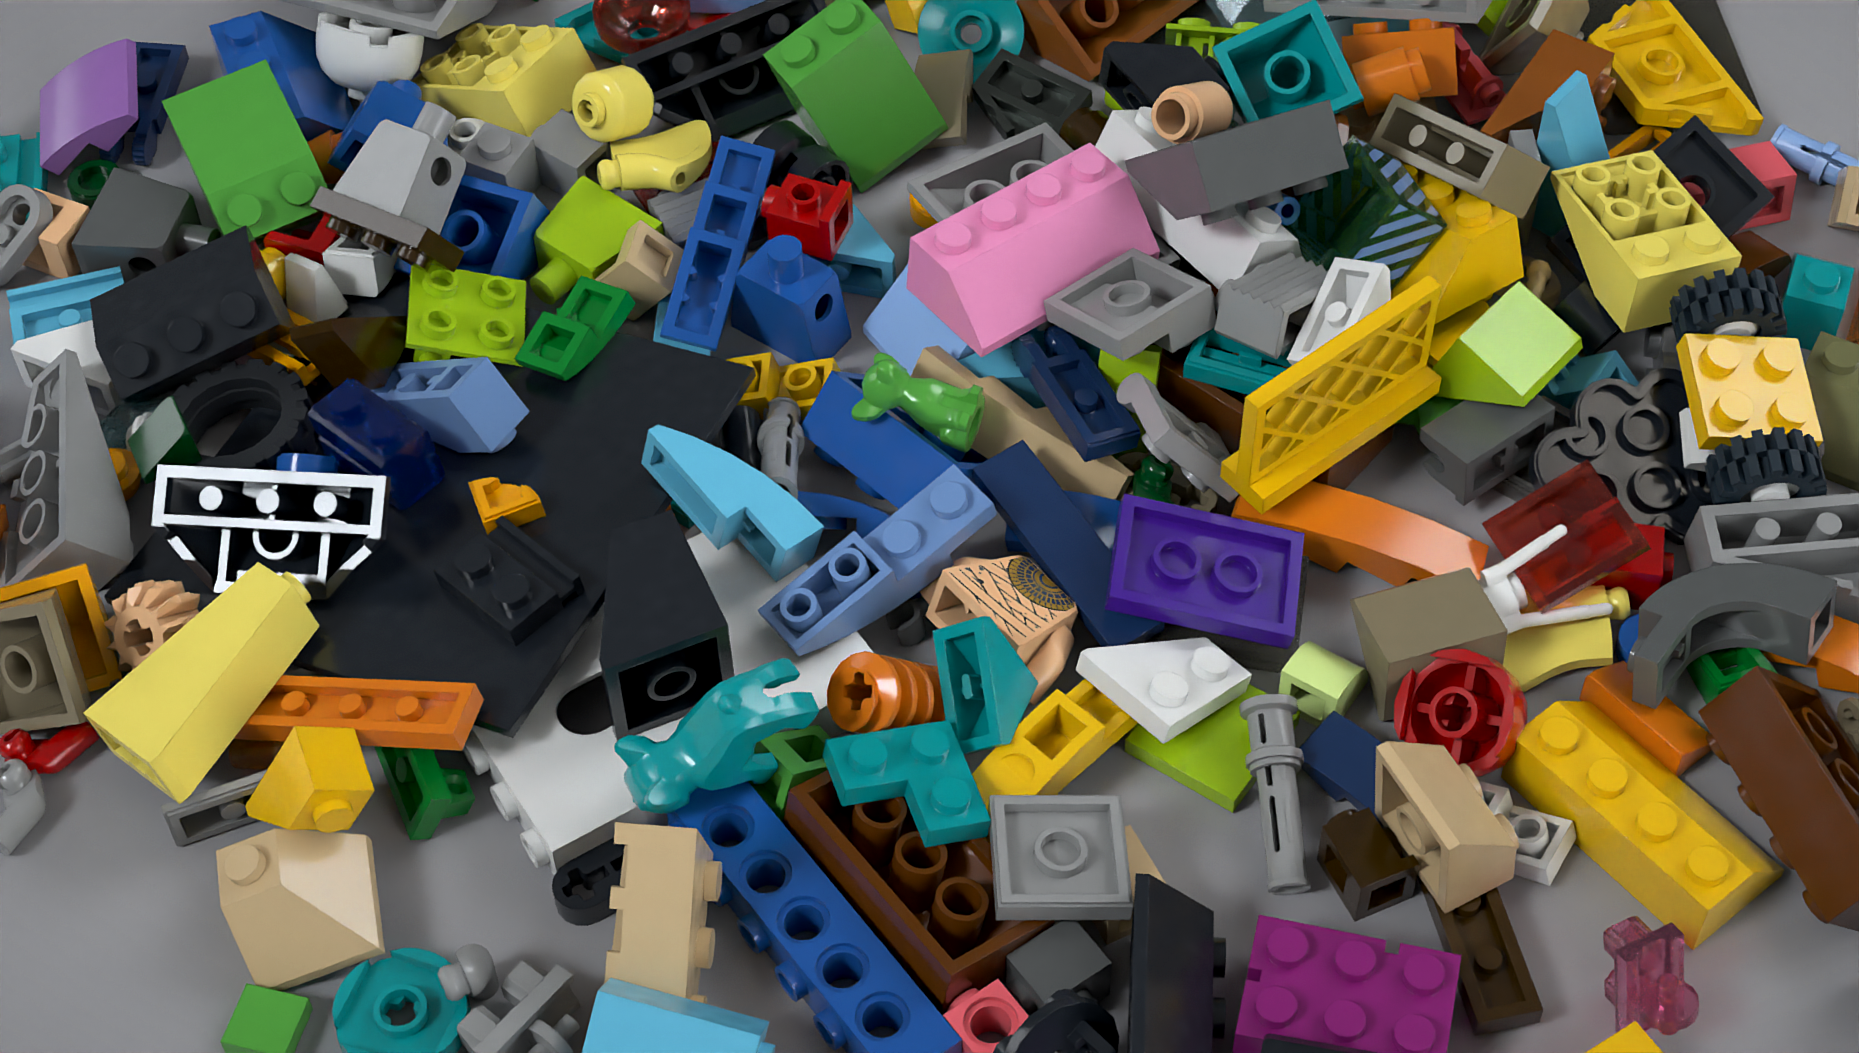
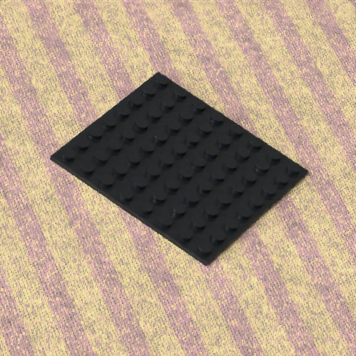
(572, 448)

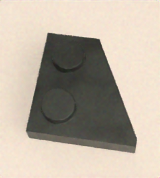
(1025, 95)

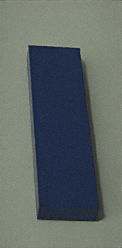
(1059, 541)

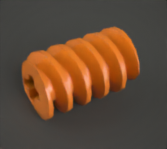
(883, 693)

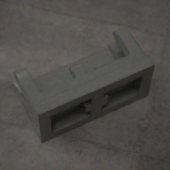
(1484, 443)

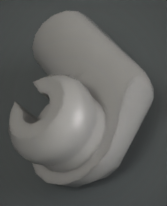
(470, 975)

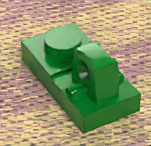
(423, 789)

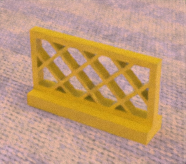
(1336, 398)

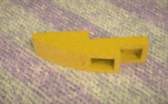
(1053, 744)

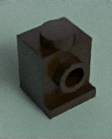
(1365, 863)

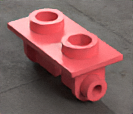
(1477, 88)

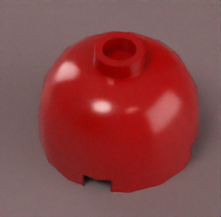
(1466, 706)

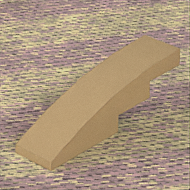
(1012, 419)

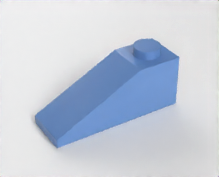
(457, 401)

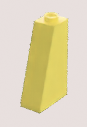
(205, 681)

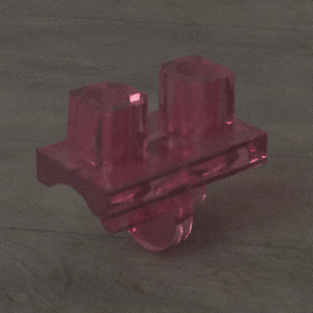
(1649, 977)

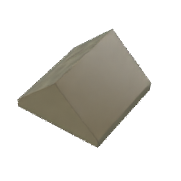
(1420, 618)
(39, 666)

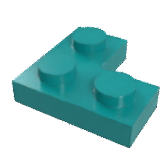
(914, 763)

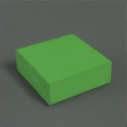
(266, 1022)

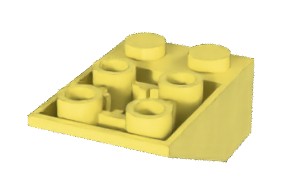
(507, 74)
(1639, 235)

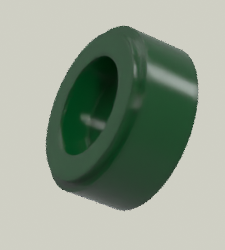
(88, 180)

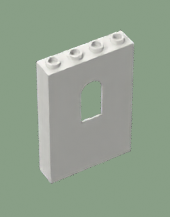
(572, 785)

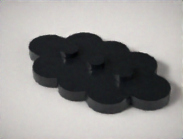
(1634, 447)

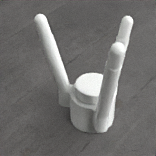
(1509, 595)

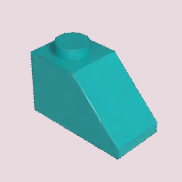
(1815, 297)

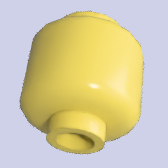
(612, 103)

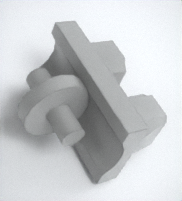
(537, 1022)

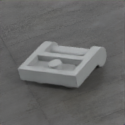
(1177, 437)

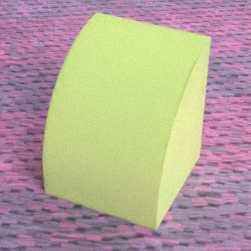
(1321, 682)

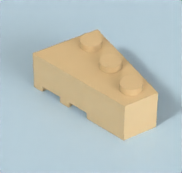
(663, 909)

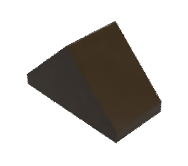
(353, 347)

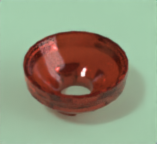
(620, 18)

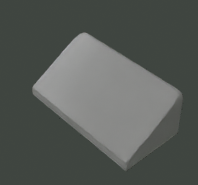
(211, 810)

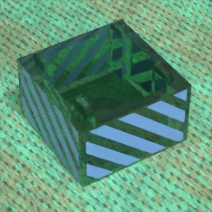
(1367, 214)

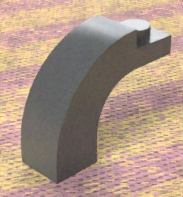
(1724, 608)

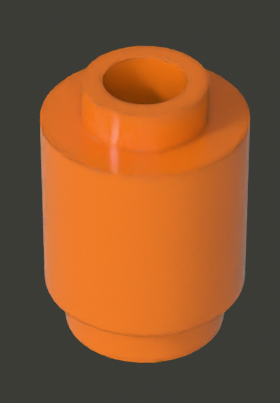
(1388, 74)

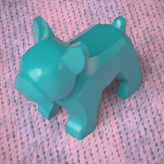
(716, 740)

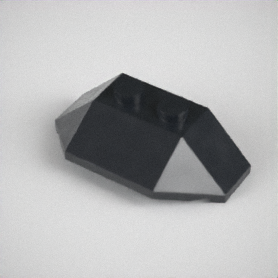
(721, 68)
(286, 520)

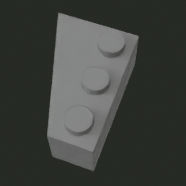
(1799, 533)

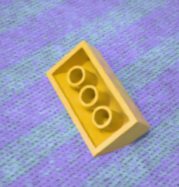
(1472, 254)
(1638, 819)

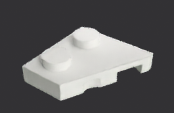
(1165, 682)

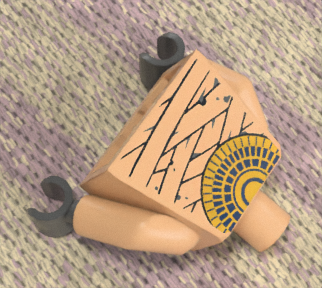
(1016, 596)

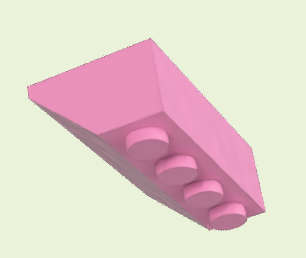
(1025, 243)

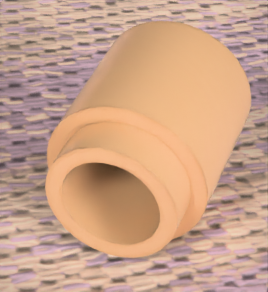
(1192, 111)

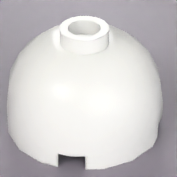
(362, 53)

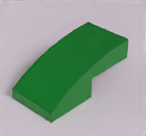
(580, 330)

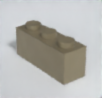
(1459, 155)

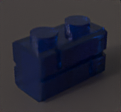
(377, 440)

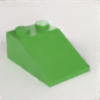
(247, 152)

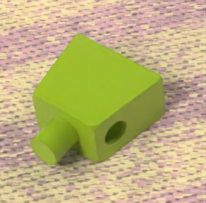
(582, 238)

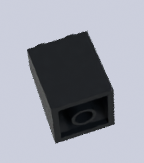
(659, 628)

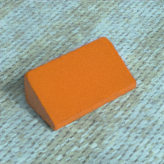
(1662, 731)

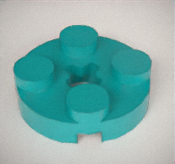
(386, 985)

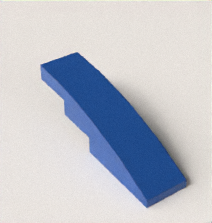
(718, 244)

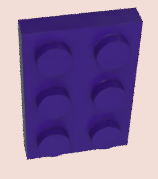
(1205, 571)

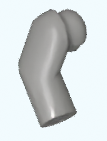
(23, 803)

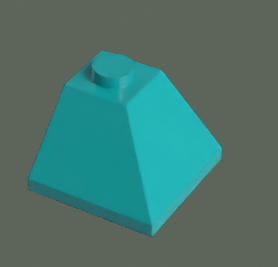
(1286, 66)

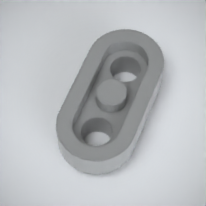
(16, 235)

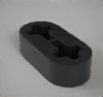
(595, 870)

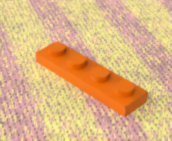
(378, 709)

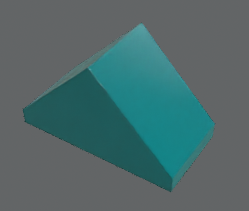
(981, 683)

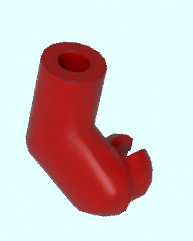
(48, 755)

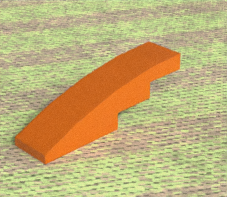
(1368, 534)

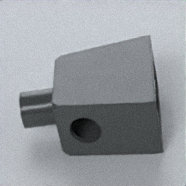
(139, 226)

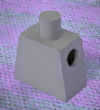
(408, 169)

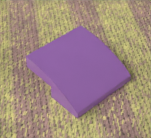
(88, 103)

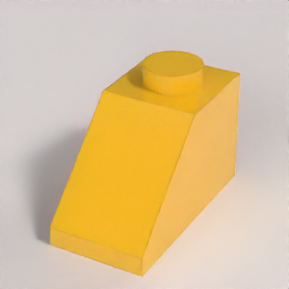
(314, 782)

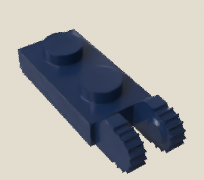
(158, 78)
(1076, 394)

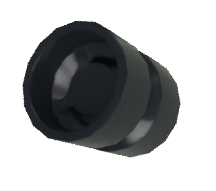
(800, 155)

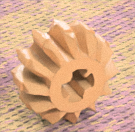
(148, 618)

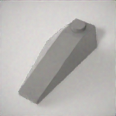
(68, 487)

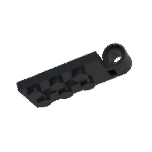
(1730, 201)

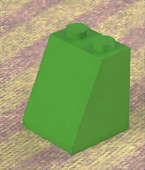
(855, 90)

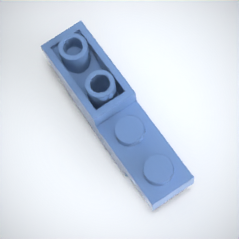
(878, 573)

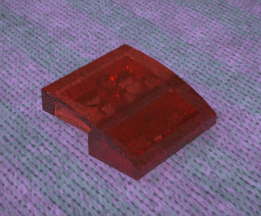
(1596, 540)

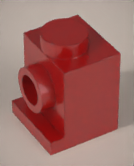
(811, 212)

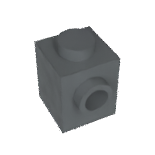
(1057, 961)

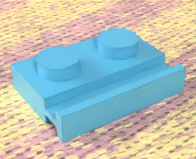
(58, 302)

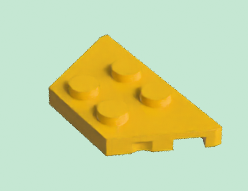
(1669, 73)

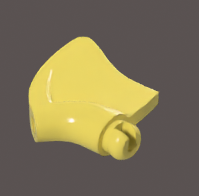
(658, 161)
(1551, 649)

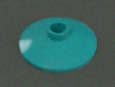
(944, 21)

